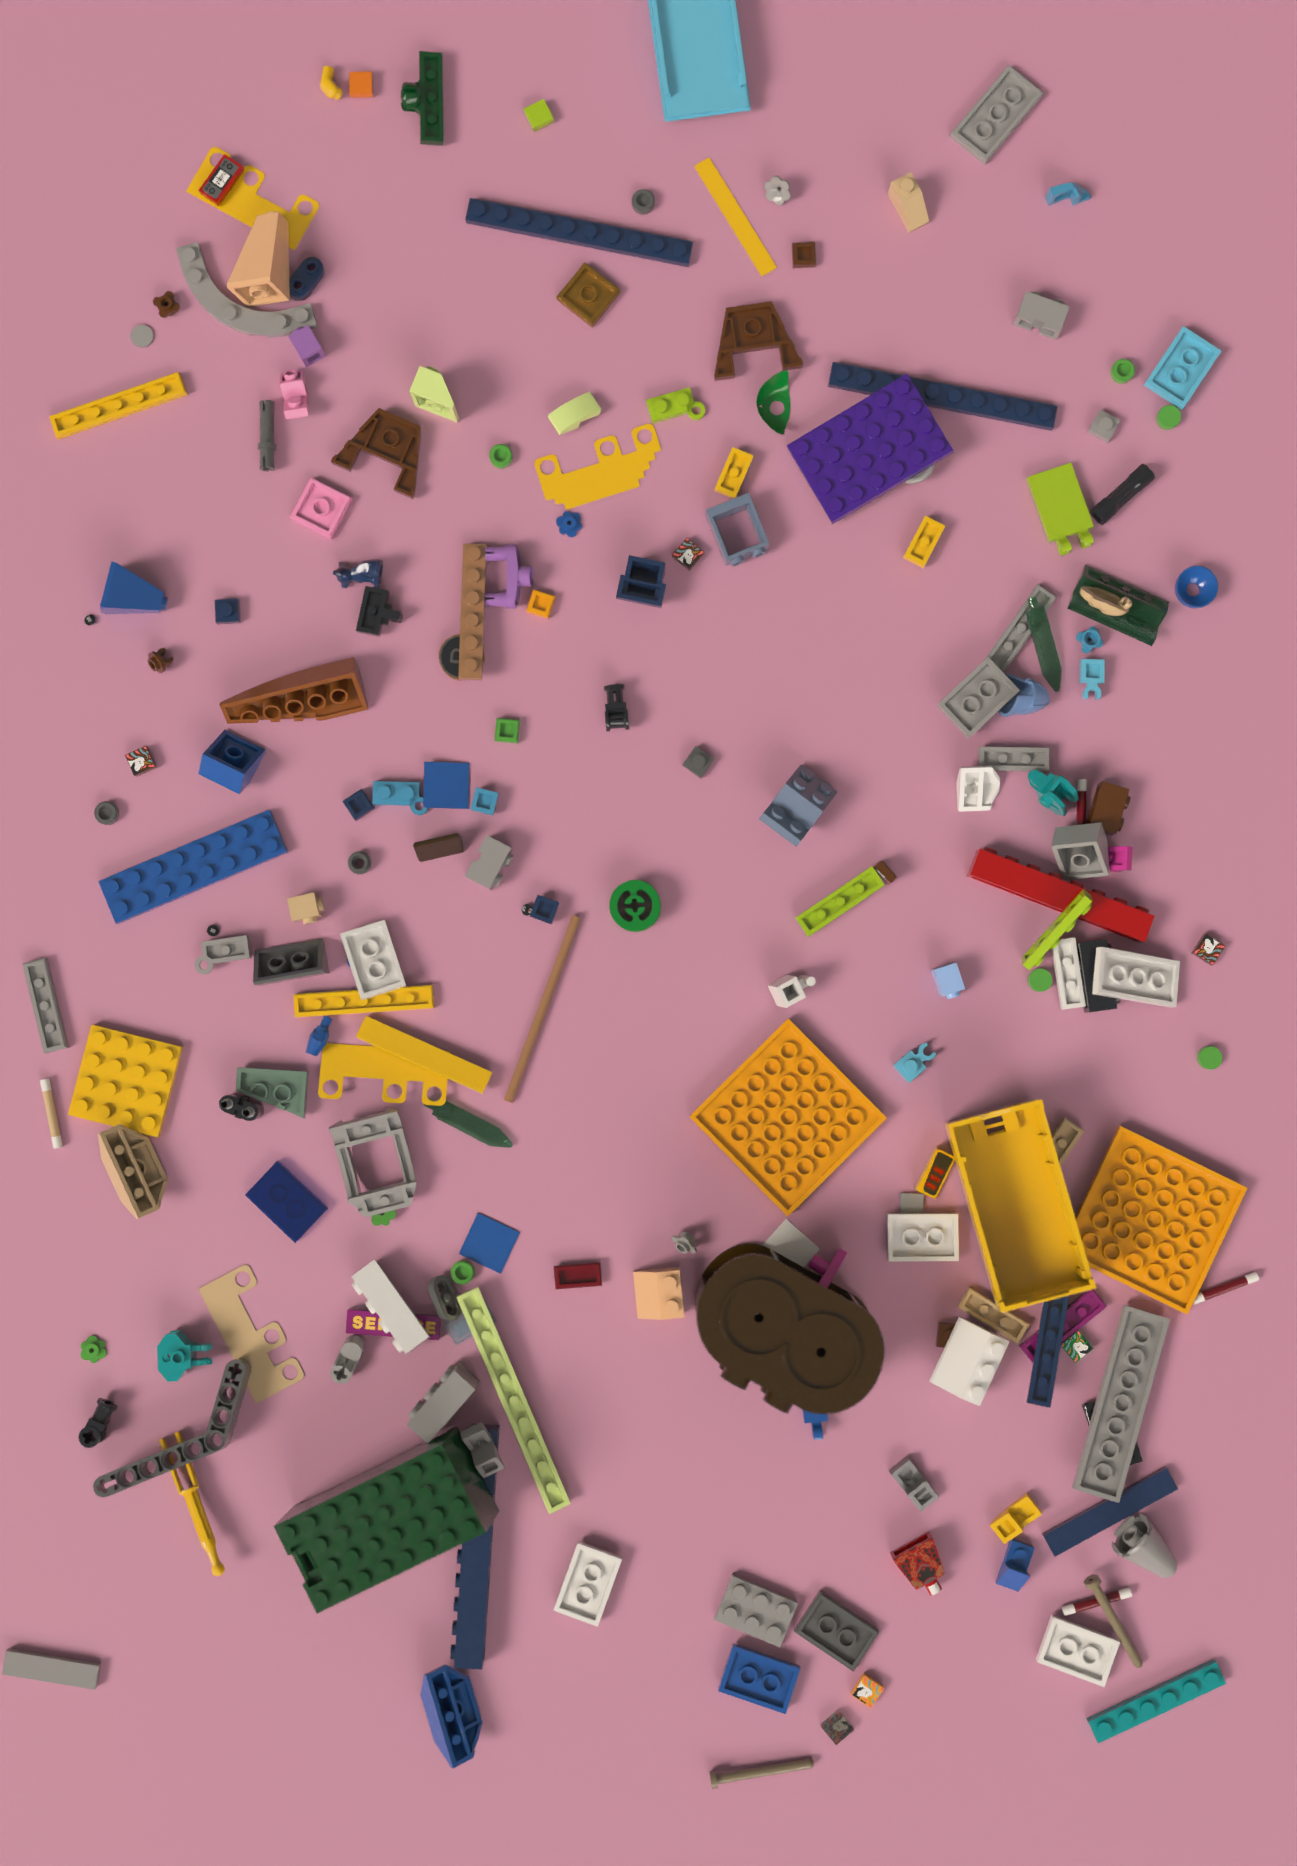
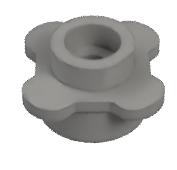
(684, 1242)

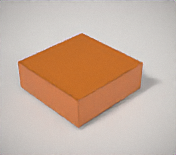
(361, 84)

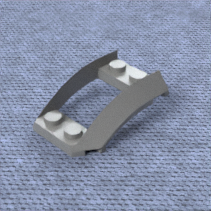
(365, 1130)

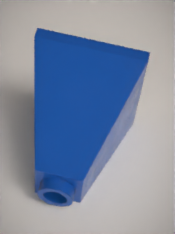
(130, 594)

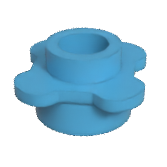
(1091, 633)

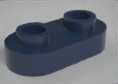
(307, 278)

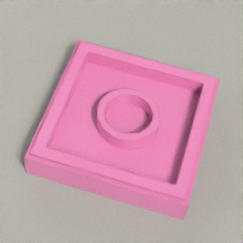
(321, 508)

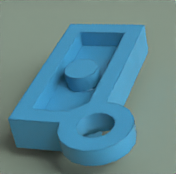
(398, 795)

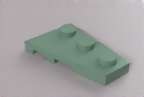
(276, 1087)

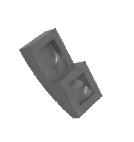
(913, 1483)

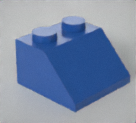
(231, 761)

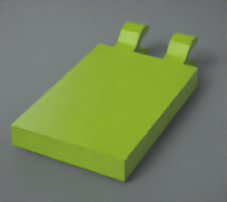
(1061, 507)

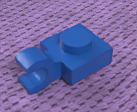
(815, 1420)

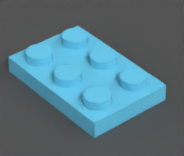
(1182, 368)

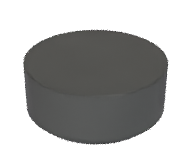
(643, 202)
(106, 813)

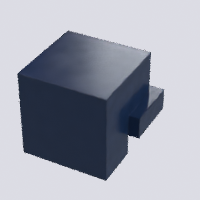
(642, 582)

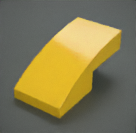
(1015, 1517)

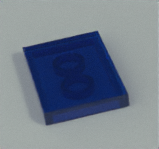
(286, 1201)

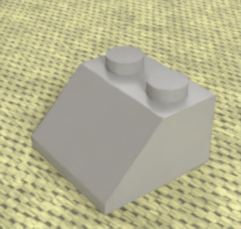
(1081, 851)

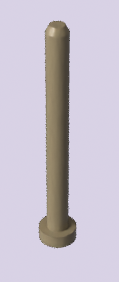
(1093, 1583)
(759, 1771)

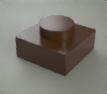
(943, 1333)

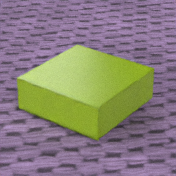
(538, 115)

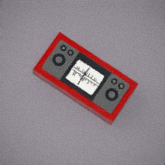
(221, 180)

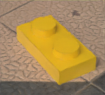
(733, 473)
(924, 541)

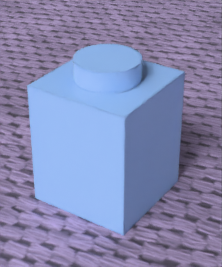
(948, 980)

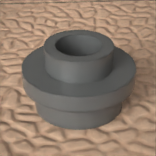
(352, 862)

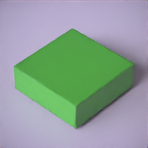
(507, 730)

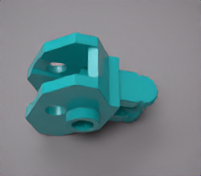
(1052, 791)
(182, 1355)

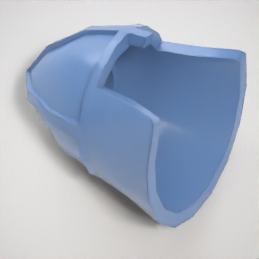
(1028, 700)

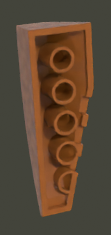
(311, 693)

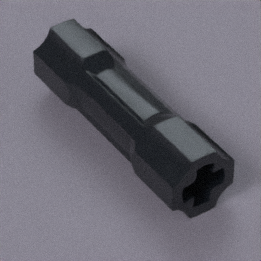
(1122, 494)

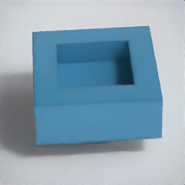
(484, 801)

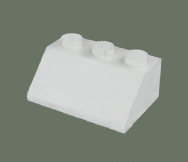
(969, 1361)

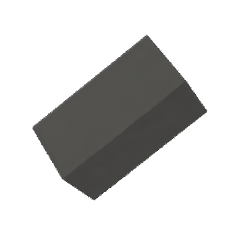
(290, 962)

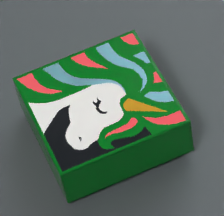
(1076, 1346)

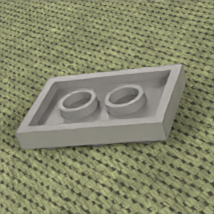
(978, 697)
(756, 1610)

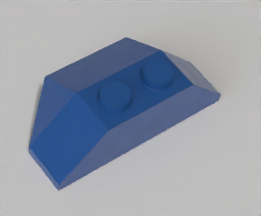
(451, 1713)

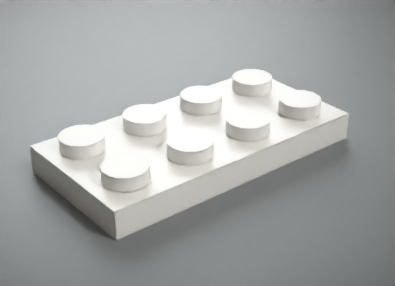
(1136, 977)

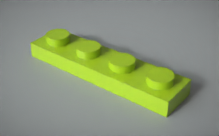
(839, 901)
(1051, 936)

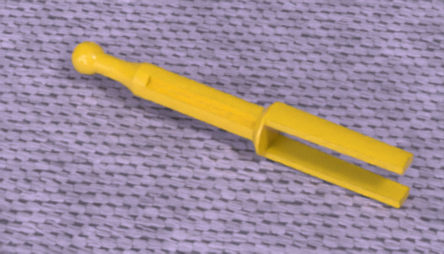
(197, 1511)

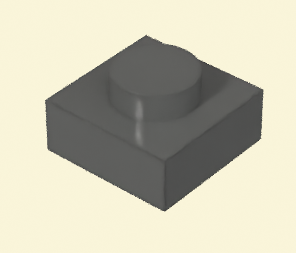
(698, 762)

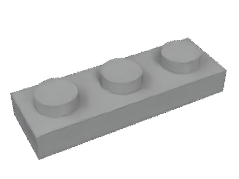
(1014, 758)

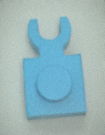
(1091, 673)
(911, 1064)

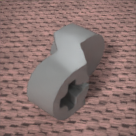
(342, 1368)

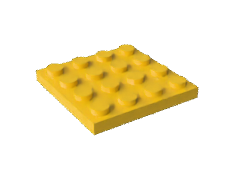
(125, 1080)

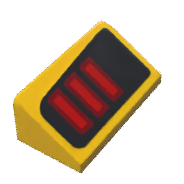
(935, 1173)

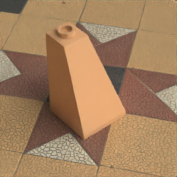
(263, 264)

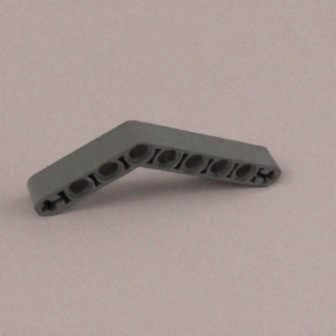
(183, 1450)

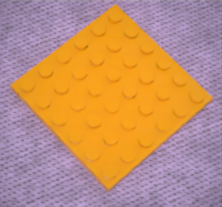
(787, 1117)
(1155, 1219)

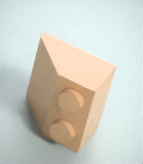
(658, 1293)

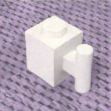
(789, 989)

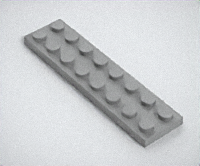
(1120, 1403)

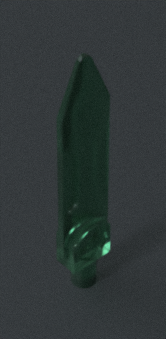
(1044, 643)
(470, 1124)

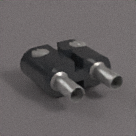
(241, 1107)

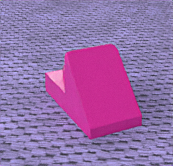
(1120, 858)

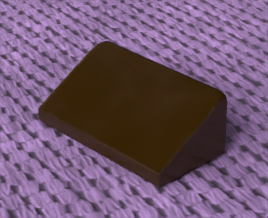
(438, 847)

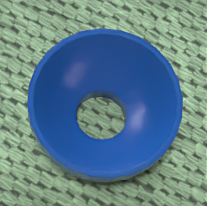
(1205, 582)

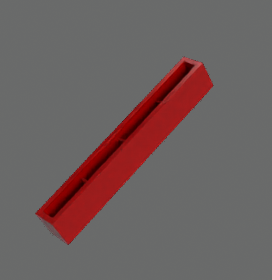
(1058, 894)

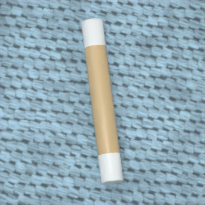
(51, 1113)

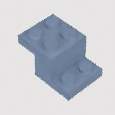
(798, 805)

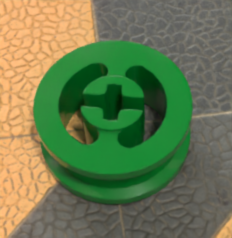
(634, 887)

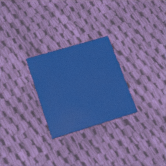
(446, 785)
(489, 1243)

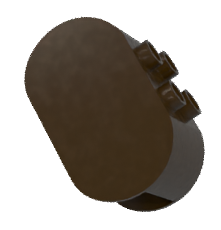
(786, 1331)

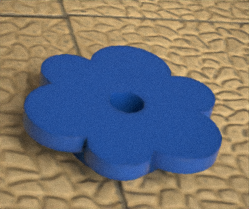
(569, 530)

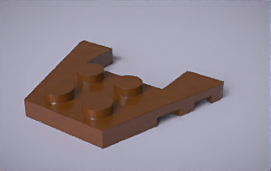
(753, 329)
(389, 440)

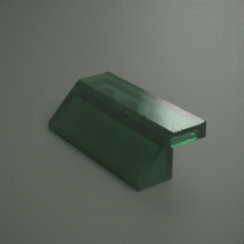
(1139, 622)

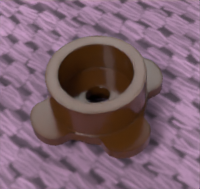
(171, 309)

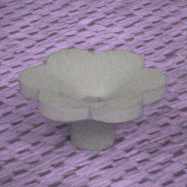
(777, 190)

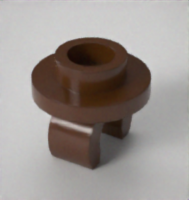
(157, 663)

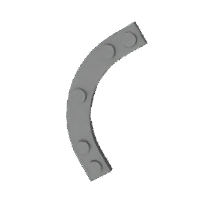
(231, 314)

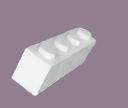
(390, 1306)

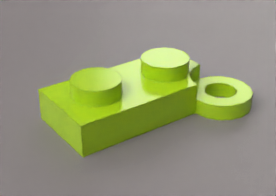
(674, 405)

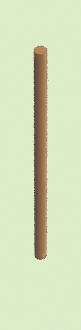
(542, 1008)

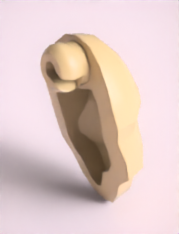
(1106, 601)

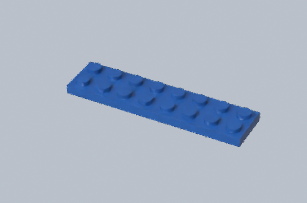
(193, 866)

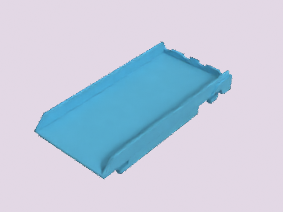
(698, 58)

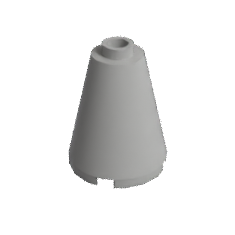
(1143, 1546)

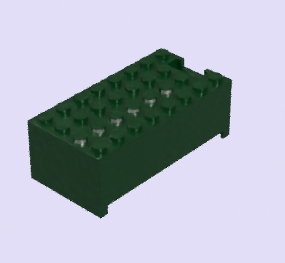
(387, 1520)

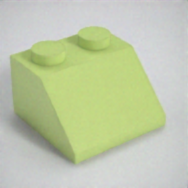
(432, 394)

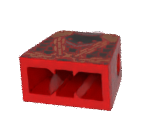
(920, 1563)

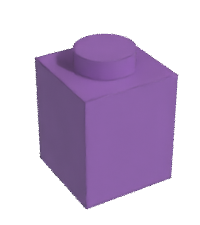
(306, 345)

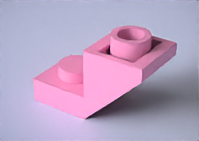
(294, 394)

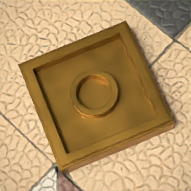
(588, 294)

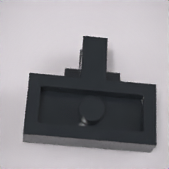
(376, 612)

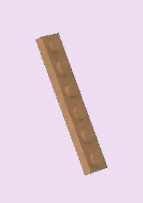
(472, 612)

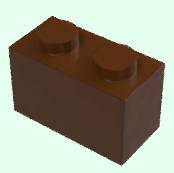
(1108, 807)

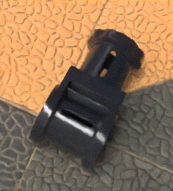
(616, 713)
(97, 1423)

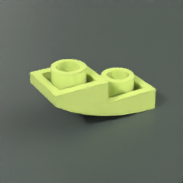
(573, 412)

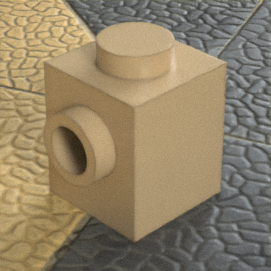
(306, 908)

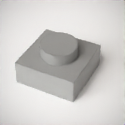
(1103, 426)

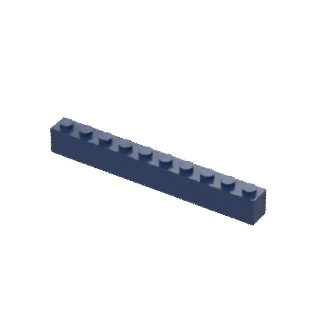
(474, 1589)

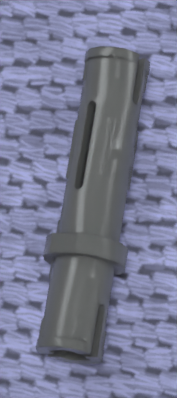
(266, 443)

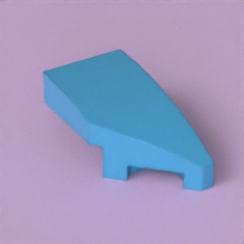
(1067, 190)

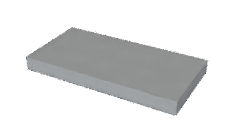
(996, 114)

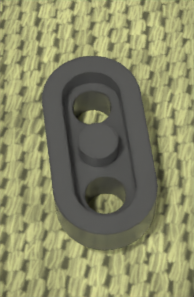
(444, 1298)

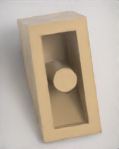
(908, 202)

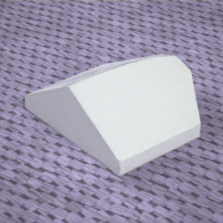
(976, 788)

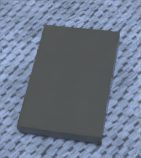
(836, 1630)

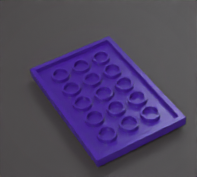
(870, 448)

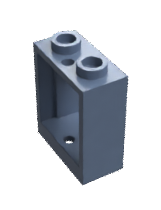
(729, 508)

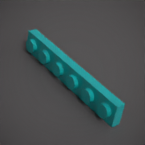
(1156, 1701)

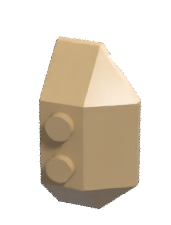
(133, 1169)

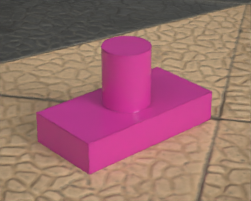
(827, 1269)

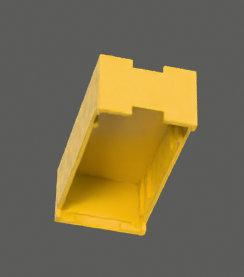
(1020, 1206)

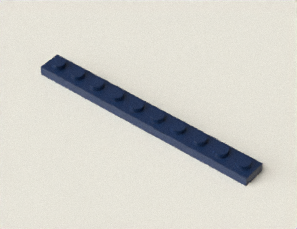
(579, 232)
(949, 397)

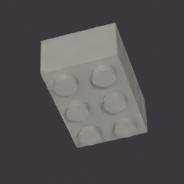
(442, 1401)

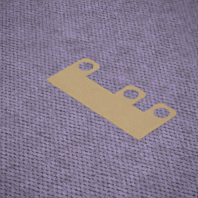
(242, 1338)

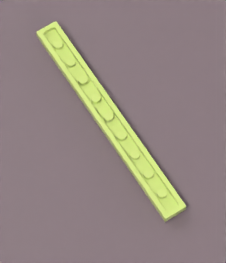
(513, 1400)

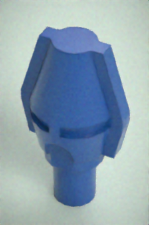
(318, 1037)

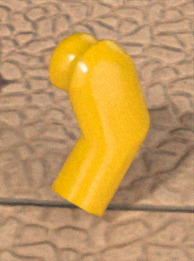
(327, 84)

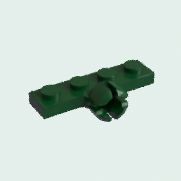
(427, 98)

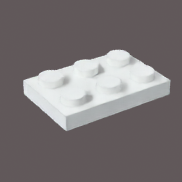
(372, 960)
(922, 1237)
(587, 1583)
(1077, 1650)

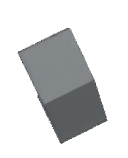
(482, 1449)

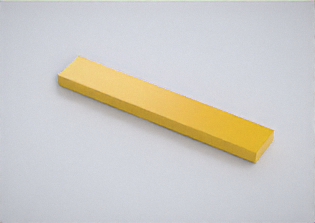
(118, 405)
(350, 1002)
(424, 1054)

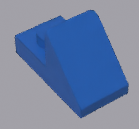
(1014, 1567)

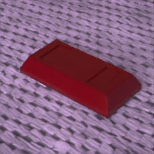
(577, 1275)

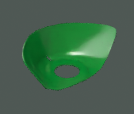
(775, 390)

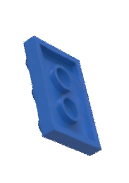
(759, 1678)

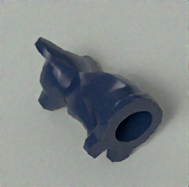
(365, 571)

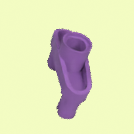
(517, 576)

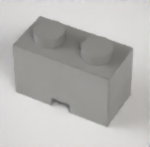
(1041, 314)
(490, 864)

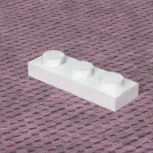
(1068, 974)

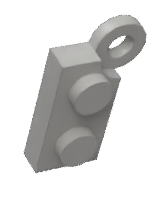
(223, 951)

